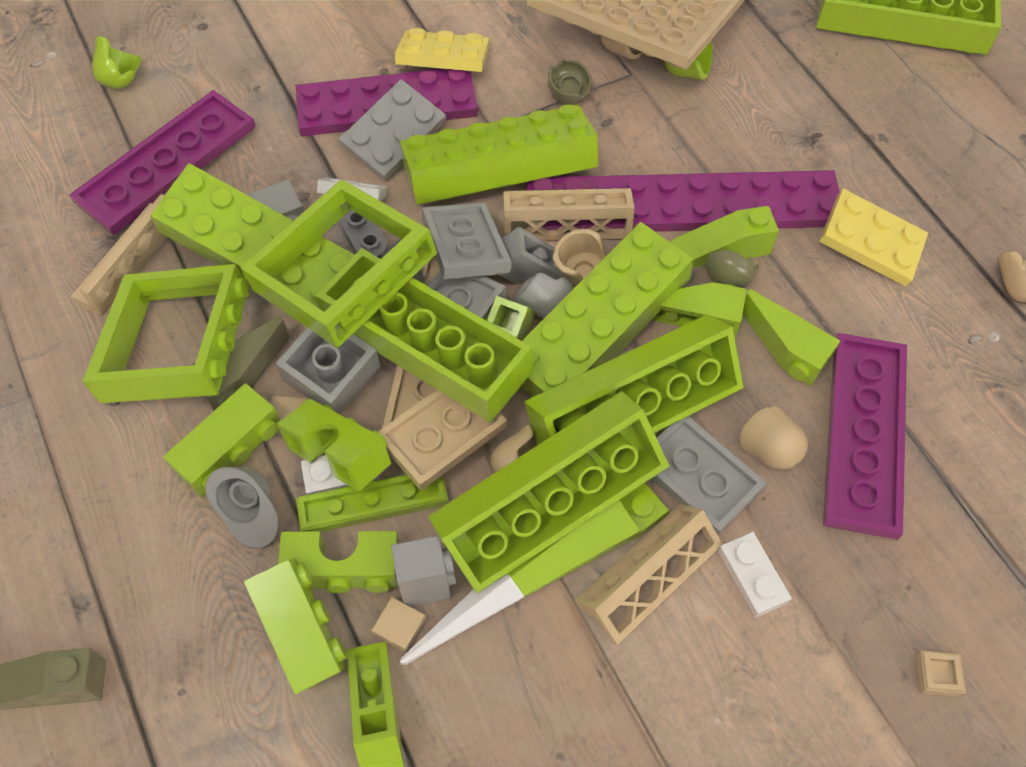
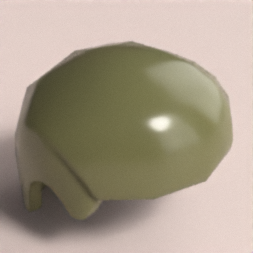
(569, 81)
(730, 268)

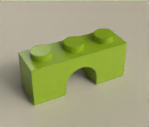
(351, 450)
(368, 567)

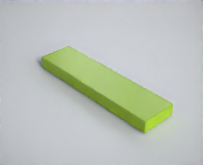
(375, 502)

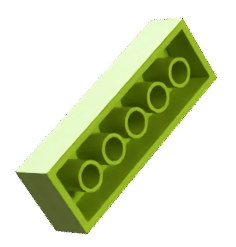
(936, 23)
(499, 153)
(233, 227)
(606, 309)
(439, 341)
(664, 377)
(550, 490)

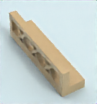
(569, 208)
(124, 258)
(641, 563)

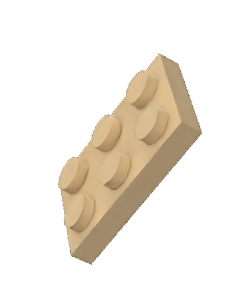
(437, 437)

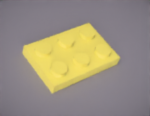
(442, 50)
(874, 237)

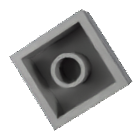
(327, 372)

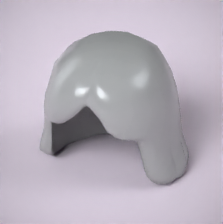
(543, 293)

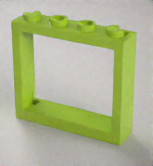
(369, 291)
(106, 371)

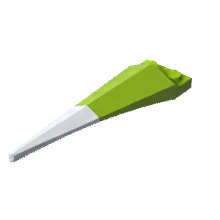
(598, 536)

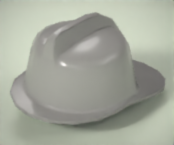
(243, 504)

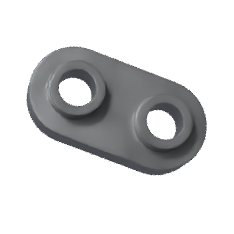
(363, 233)

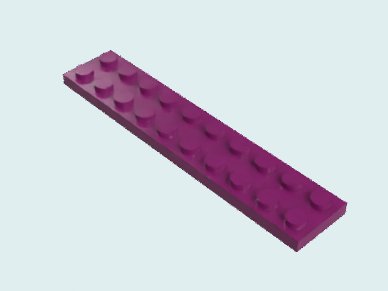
(697, 199)

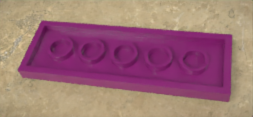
(341, 103)
(151, 167)
(866, 437)

